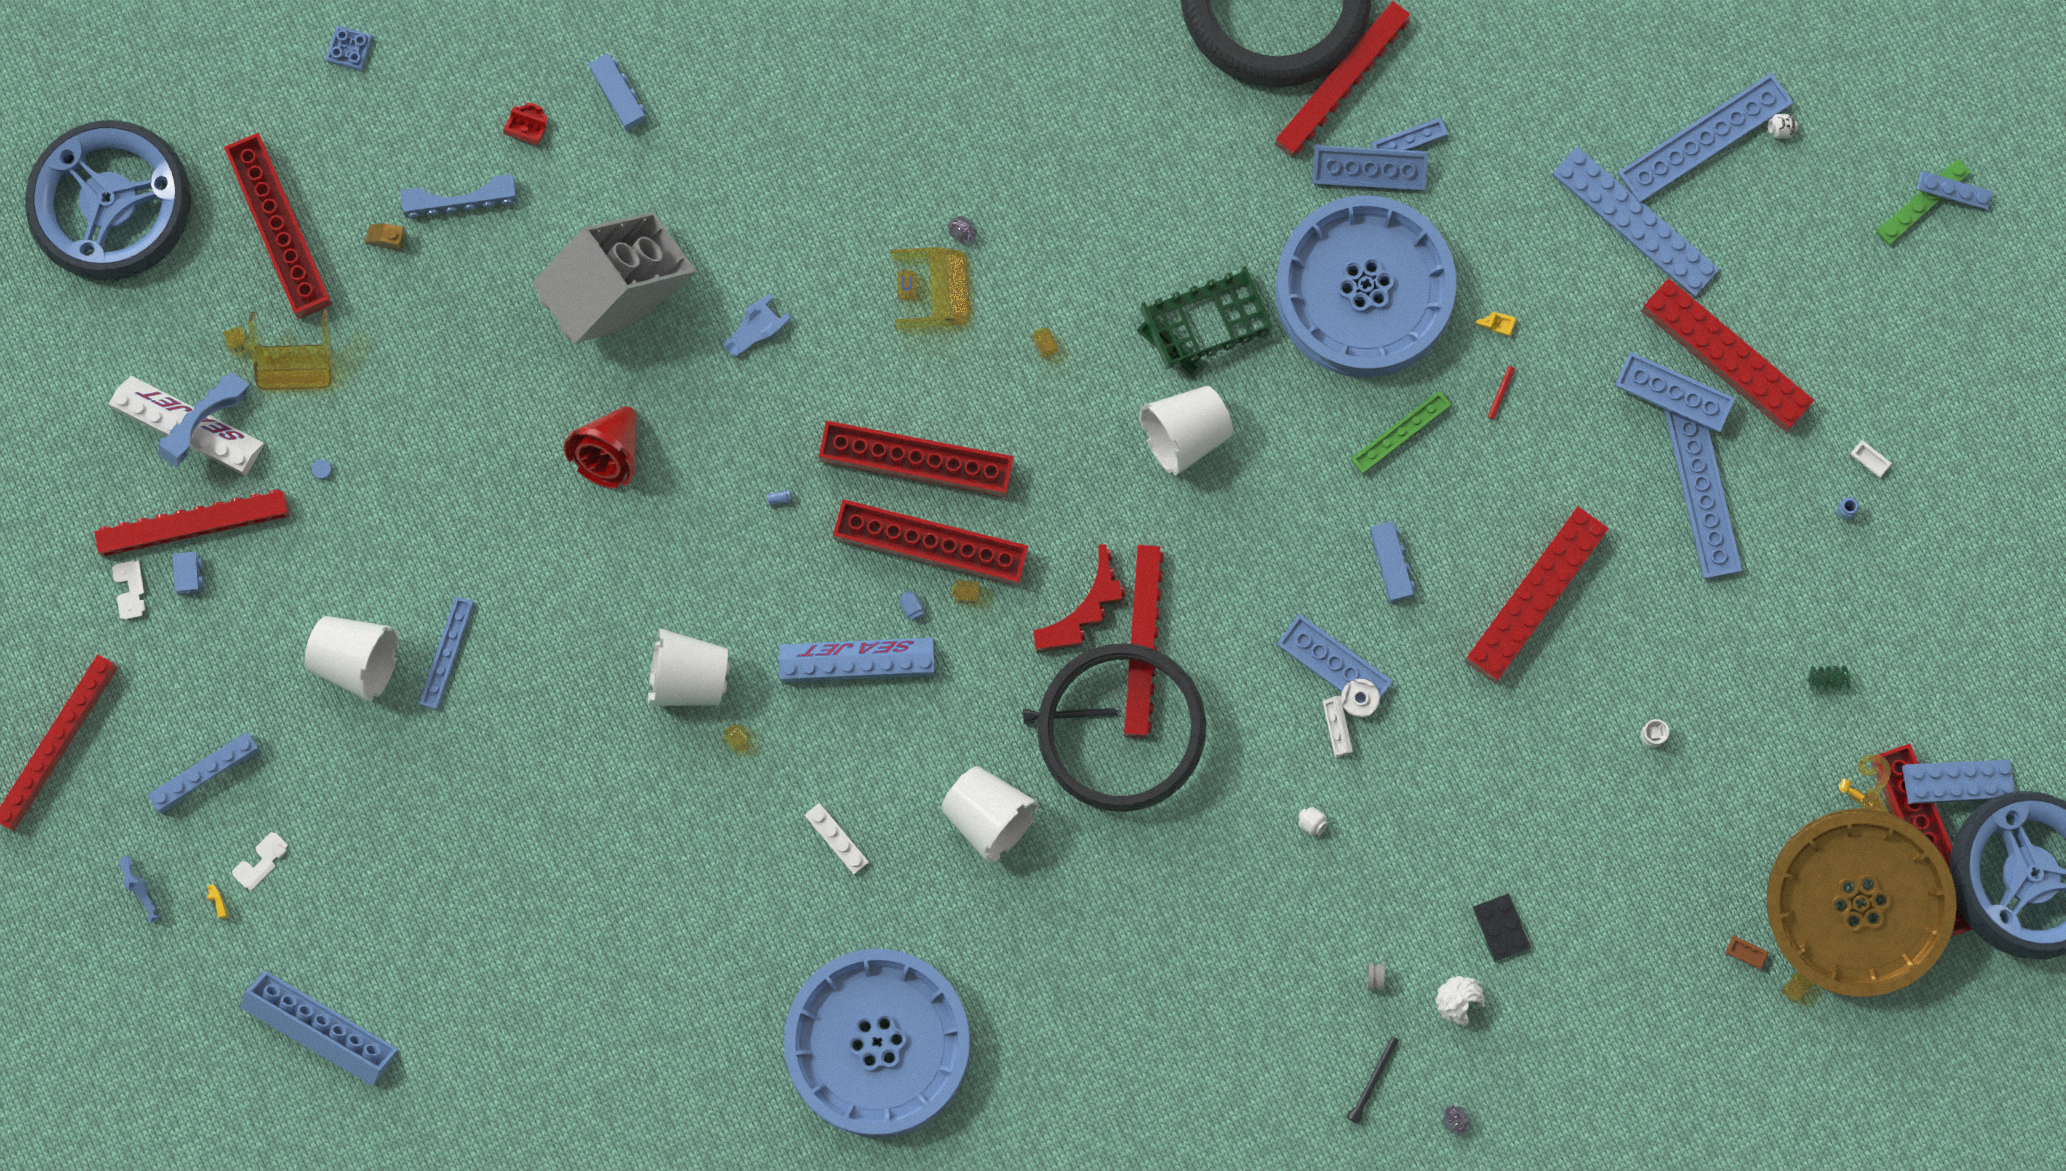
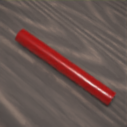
(1501, 392)

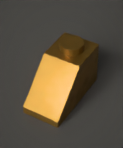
(386, 236)

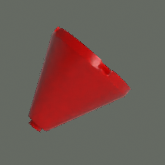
(605, 448)

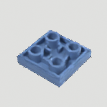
(349, 48)

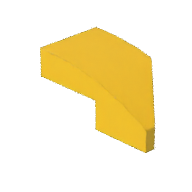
(1498, 323)
(214, 895)

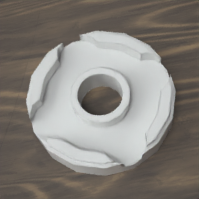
(1360, 709)

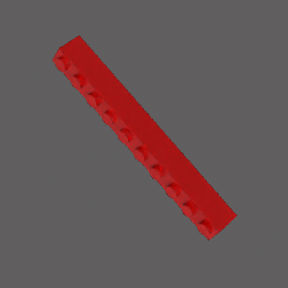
(1342, 79)
(191, 523)
(1143, 633)
(56, 742)

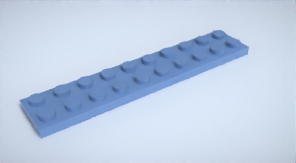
(1705, 138)
(1635, 222)
(1703, 497)

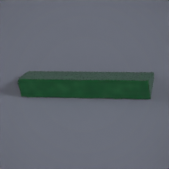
(1190, 369)

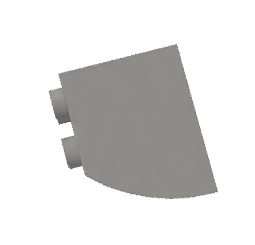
(612, 276)

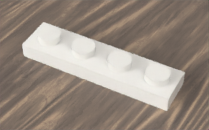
(836, 839)

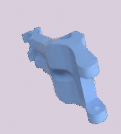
(757, 326)
(139, 886)

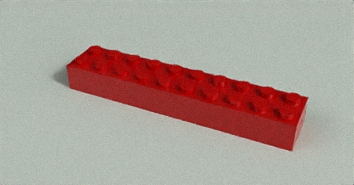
(278, 226)
(1727, 355)
(916, 459)
(930, 542)
(1536, 594)
(1922, 816)

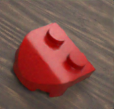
(526, 123)

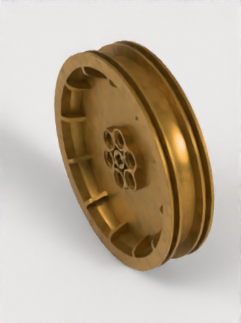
(1869, 955)

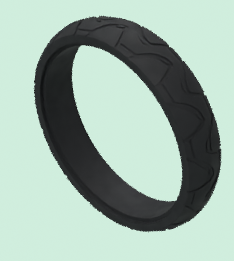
(1068, 674)

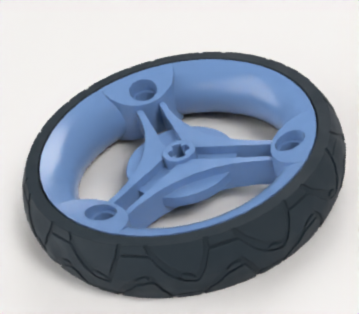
(77, 144)
(1965, 872)

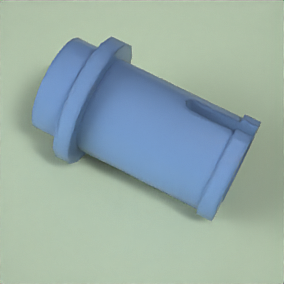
(779, 497)

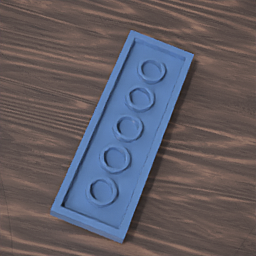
(1370, 167)
(1674, 392)
(1329, 657)
(1957, 781)

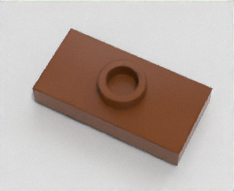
(1746, 952)

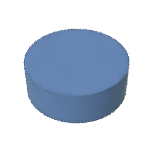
(321, 469)

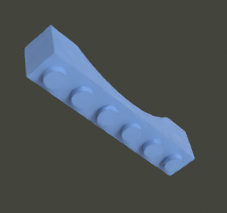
(497, 191)
(226, 394)
(185, 783)

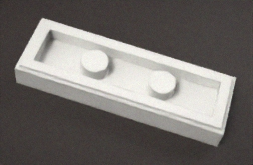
(1337, 726)

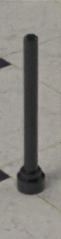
(1030, 715)
(1356, 1113)

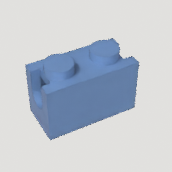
(187, 573)

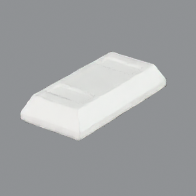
(1870, 458)

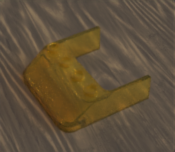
(948, 287)
(292, 365)

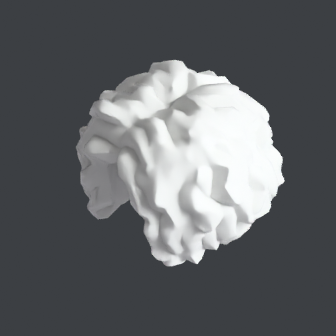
(1455, 996)

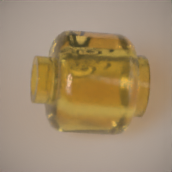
(737, 737)

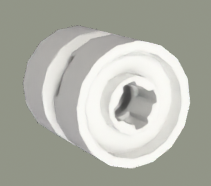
(1654, 733)

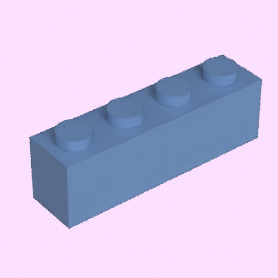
(617, 92)
(1391, 562)

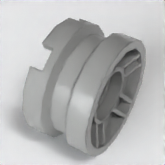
(1375, 977)

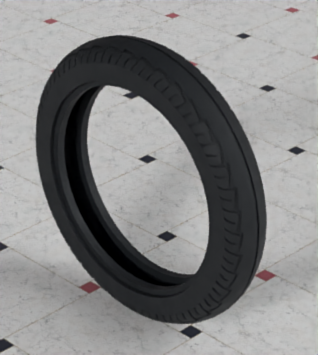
(1275, 70)

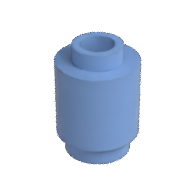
(1849, 503)
(911, 605)

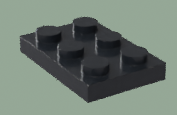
(1501, 927)

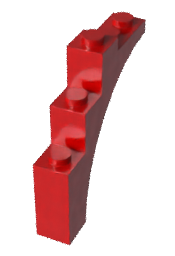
(1103, 592)

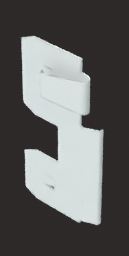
(129, 603)
(268, 849)

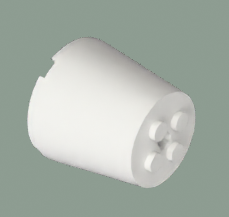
(1185, 427)
(353, 655)
(687, 671)
(988, 812)

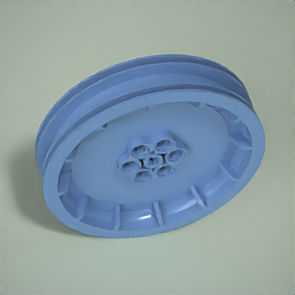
(1377, 336)
(827, 1022)

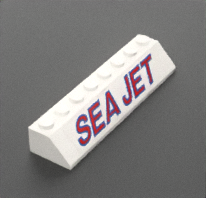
(164, 411)

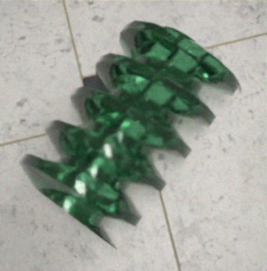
(1829, 677)

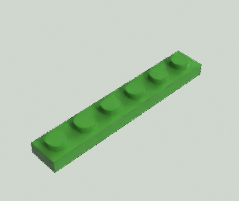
(1918, 206)
(1400, 432)

